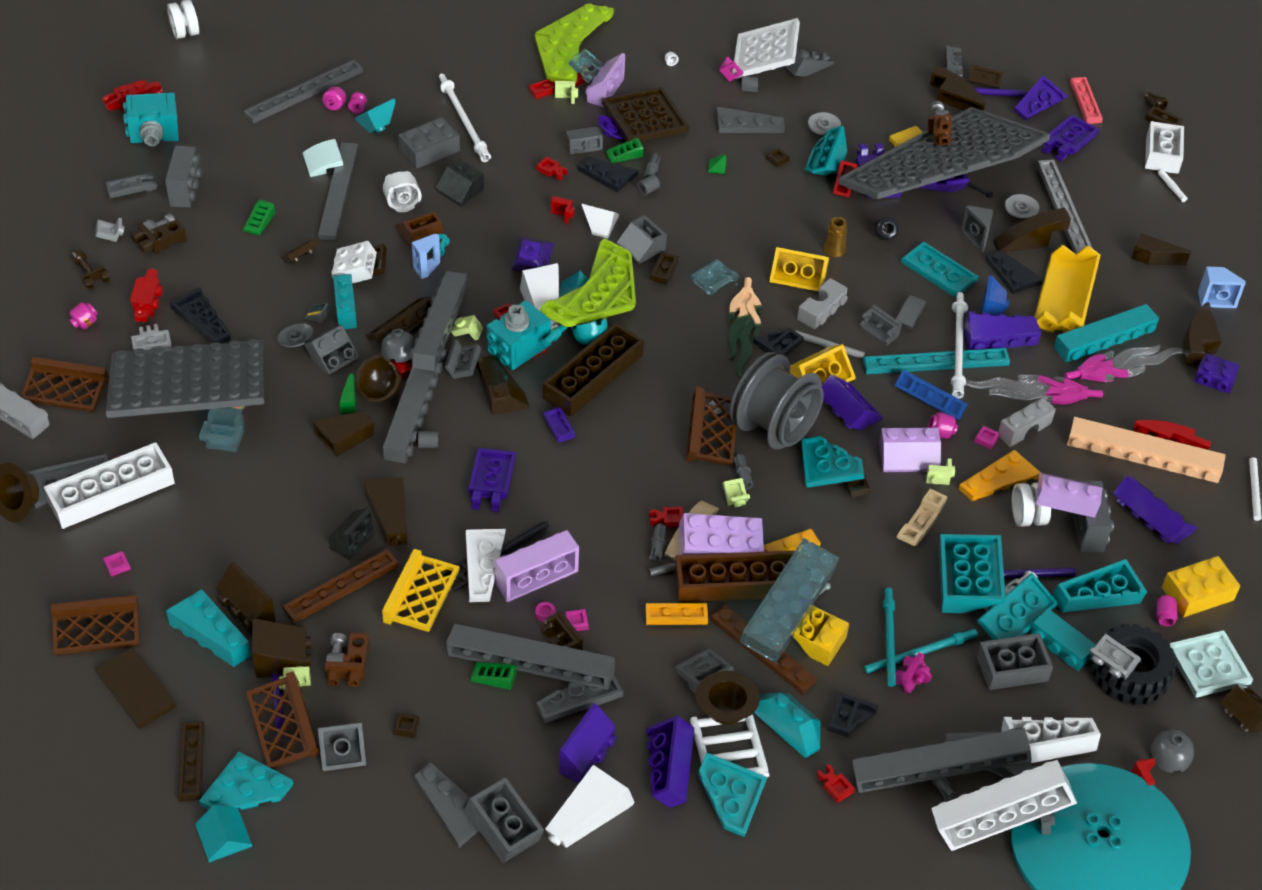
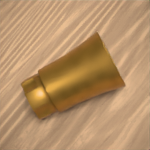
(836, 238)

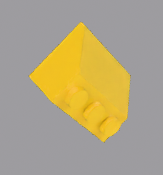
(799, 269)
(824, 363)

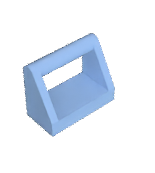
(419, 252)

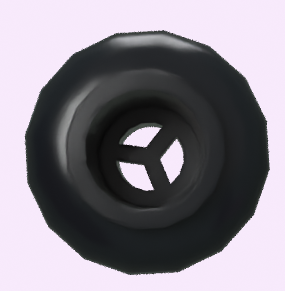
(892, 225)

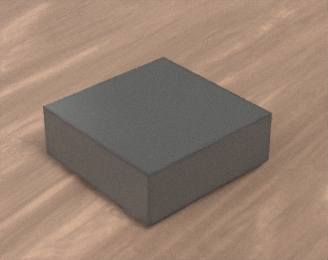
(749, 84)

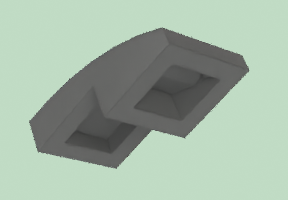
(910, 311)

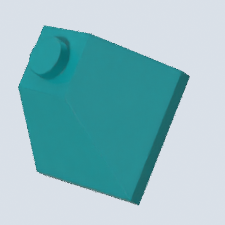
(377, 117)

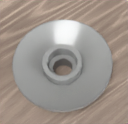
(822, 121)
(1021, 206)

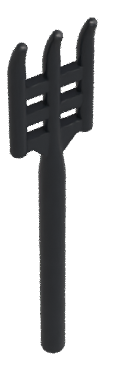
(505, 548)

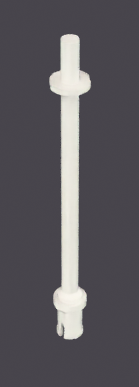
(480, 146)
(959, 381)

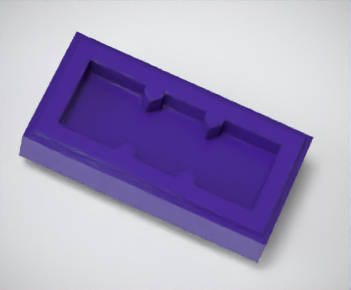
(559, 424)

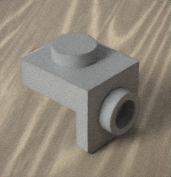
(109, 230)

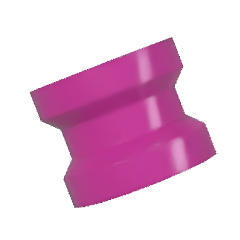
(357, 102)

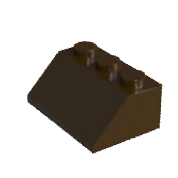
(244, 597)

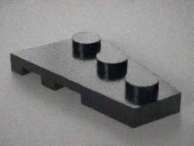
(607, 173)
(1011, 272)

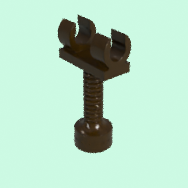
(79, 258)

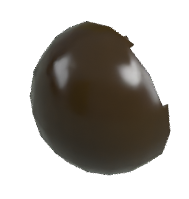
(378, 379)

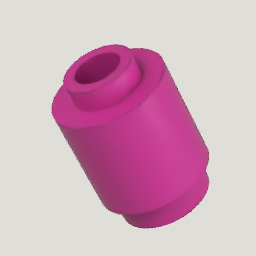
(1166, 610)

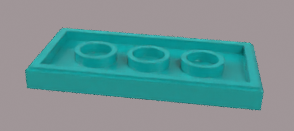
(939, 269)
(1019, 611)

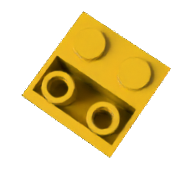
(821, 635)

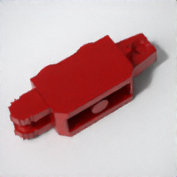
(115, 100)
(146, 296)

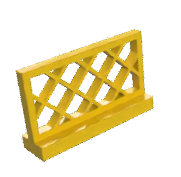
(406, 582)

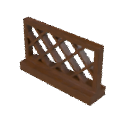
(69, 372)
(695, 428)
(90, 609)
(301, 715)

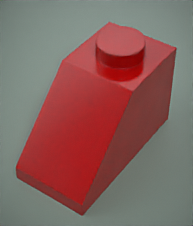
(845, 167)

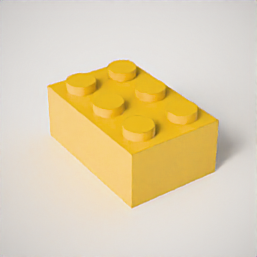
(1201, 586)

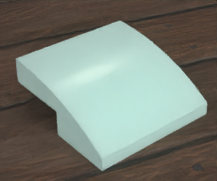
(322, 157)

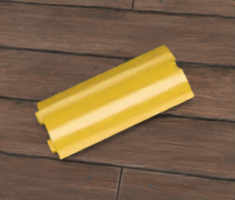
(1067, 289)

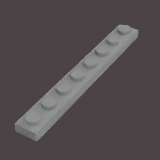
(1061, 199)

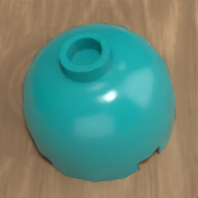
(589, 331)

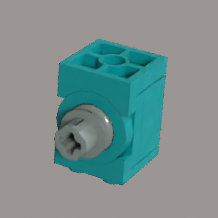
(151, 118)
(518, 334)

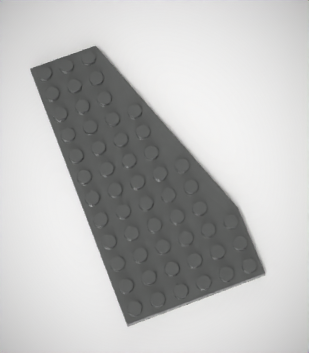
(976, 143)

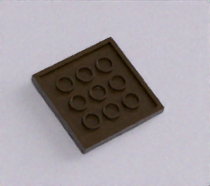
(645, 114)

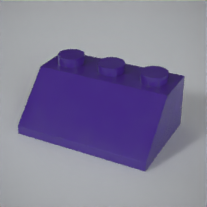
(849, 403)
(587, 744)

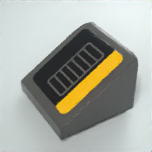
(318, 313)

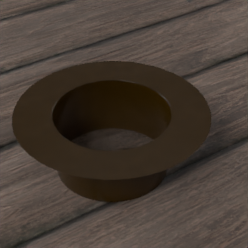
(17, 492)
(727, 697)

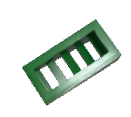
(629, 150)
(263, 208)
(348, 398)
(500, 681)

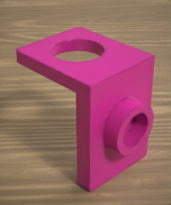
(727, 68)

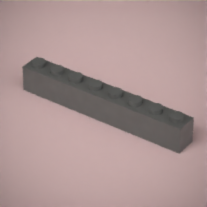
(439, 321)
(410, 412)
(531, 656)
(942, 760)

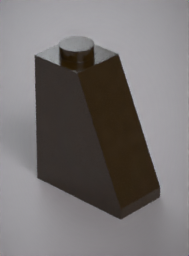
(343, 431)

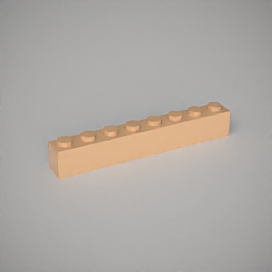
(1146, 449)

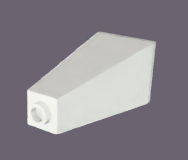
(540, 286)
(588, 807)

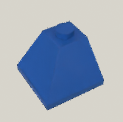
(994, 298)

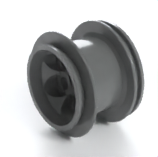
(776, 401)

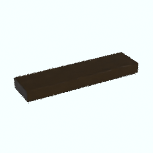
(191, 761)

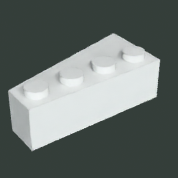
(1056, 738)

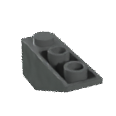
(809, 63)

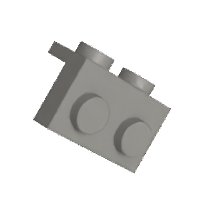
(1114, 656)

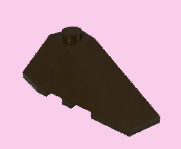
(501, 389)

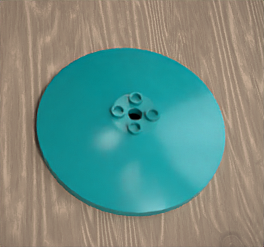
(1144, 844)

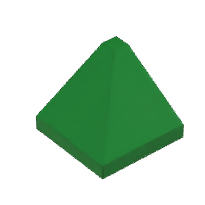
(717, 165)

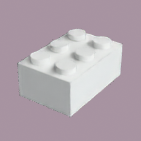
(1164, 147)

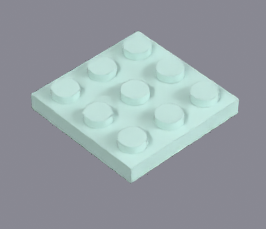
(1210, 664)

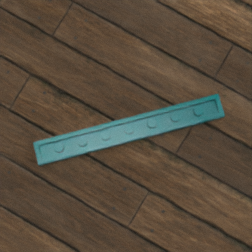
(935, 361)

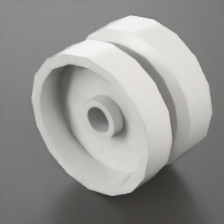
(183, 19)
(1025, 508)

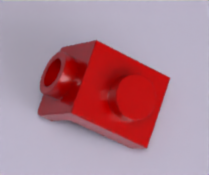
(563, 208)
(1142, 768)

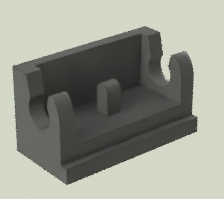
(953, 62)
(584, 140)
(880, 325)

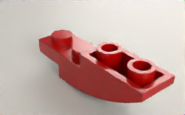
(1171, 432)

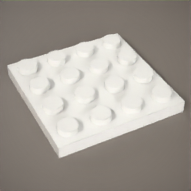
(767, 47)

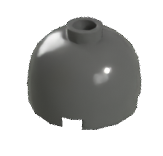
(398, 345)
(1172, 750)

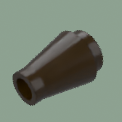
(1156, 100)

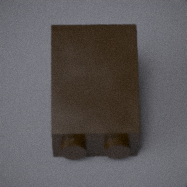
(278, 647)

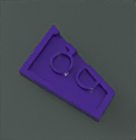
(1039, 98)

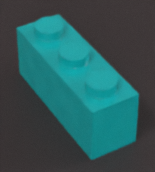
(345, 301)
(1063, 639)

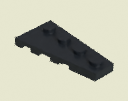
(201, 316)

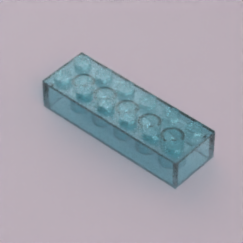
(789, 600)

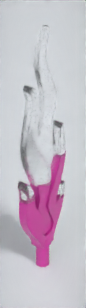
(1121, 365)
(1031, 387)

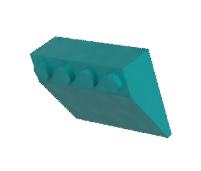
(970, 572)

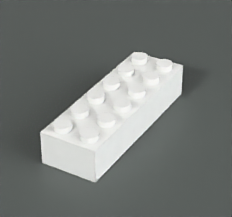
(109, 485)
(1003, 805)

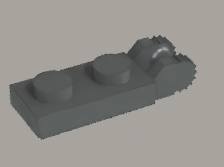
(131, 185)

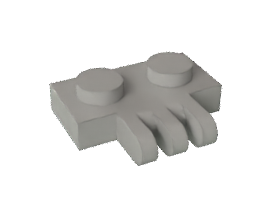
(151, 339)

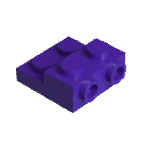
(1217, 373)

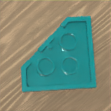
(828, 463)
(246, 784)
(732, 792)

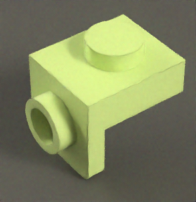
(566, 89)
(467, 325)
(940, 474)
(735, 492)
(302, 673)

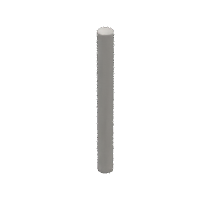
(825, 343)

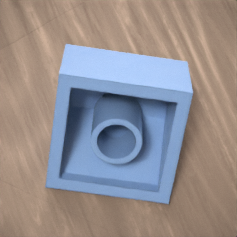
(1220, 288)

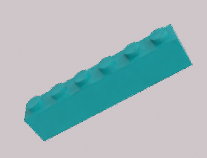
(1106, 333)

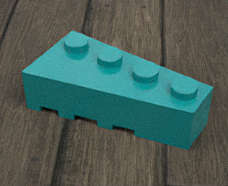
(1101, 589)
(208, 625)

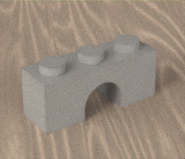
(830, 298)
(1035, 415)

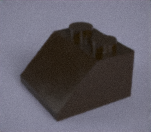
(1245, 706)

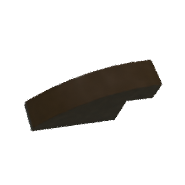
(955, 90)
(1034, 231)
(1201, 336)

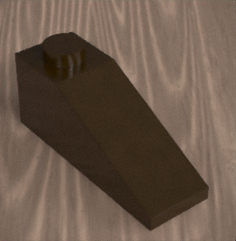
(1158, 252)

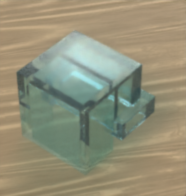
(223, 429)

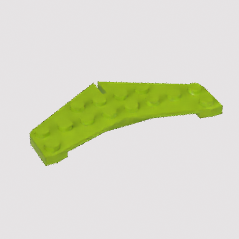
(562, 39)
(603, 295)

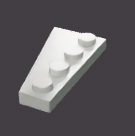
(482, 550)

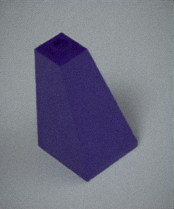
(531, 254)

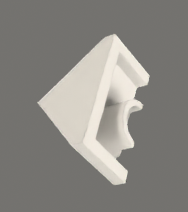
(600, 220)

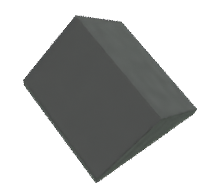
(977, 225)
(342, 746)

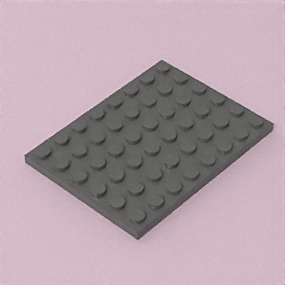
(186, 378)

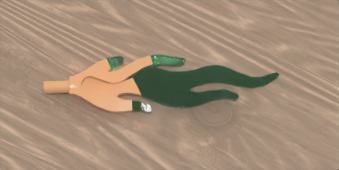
(740, 330)

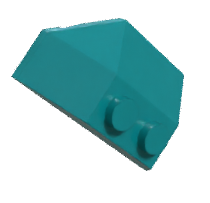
(828, 153)
(790, 721)

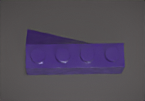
(1000, 331)
(1153, 510)
(670, 760)

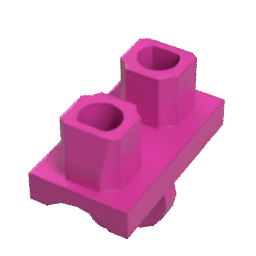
(916, 673)

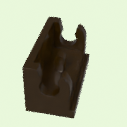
(561, 632)

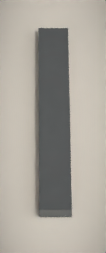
(303, 91)
(338, 192)

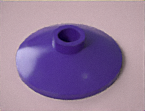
(609, 127)

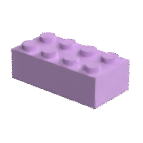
(719, 534)
(536, 565)

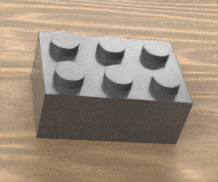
(429, 142)
(183, 176)
(1094, 532)
(1014, 661)
(504, 820)

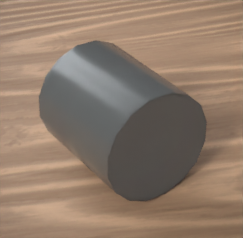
(648, 185)
(428, 439)

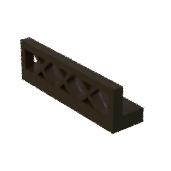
(406, 319)

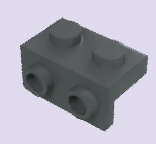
(462, 360)

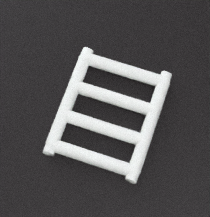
(752, 734)

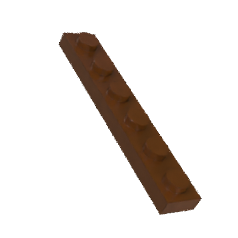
(340, 586)
(785, 667)

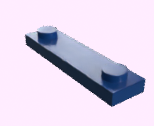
(931, 394)

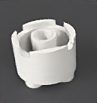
(401, 191)

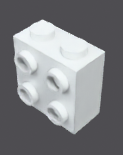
(355, 260)

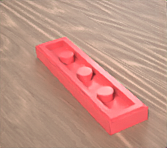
(1086, 100)

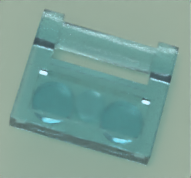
(583, 61)
(711, 273)

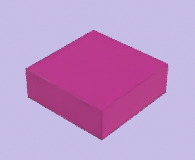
(987, 437)
(116, 563)
(578, 619)

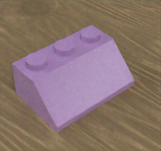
(607, 80)
(909, 449)
(1068, 495)

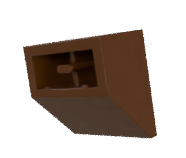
(420, 227)

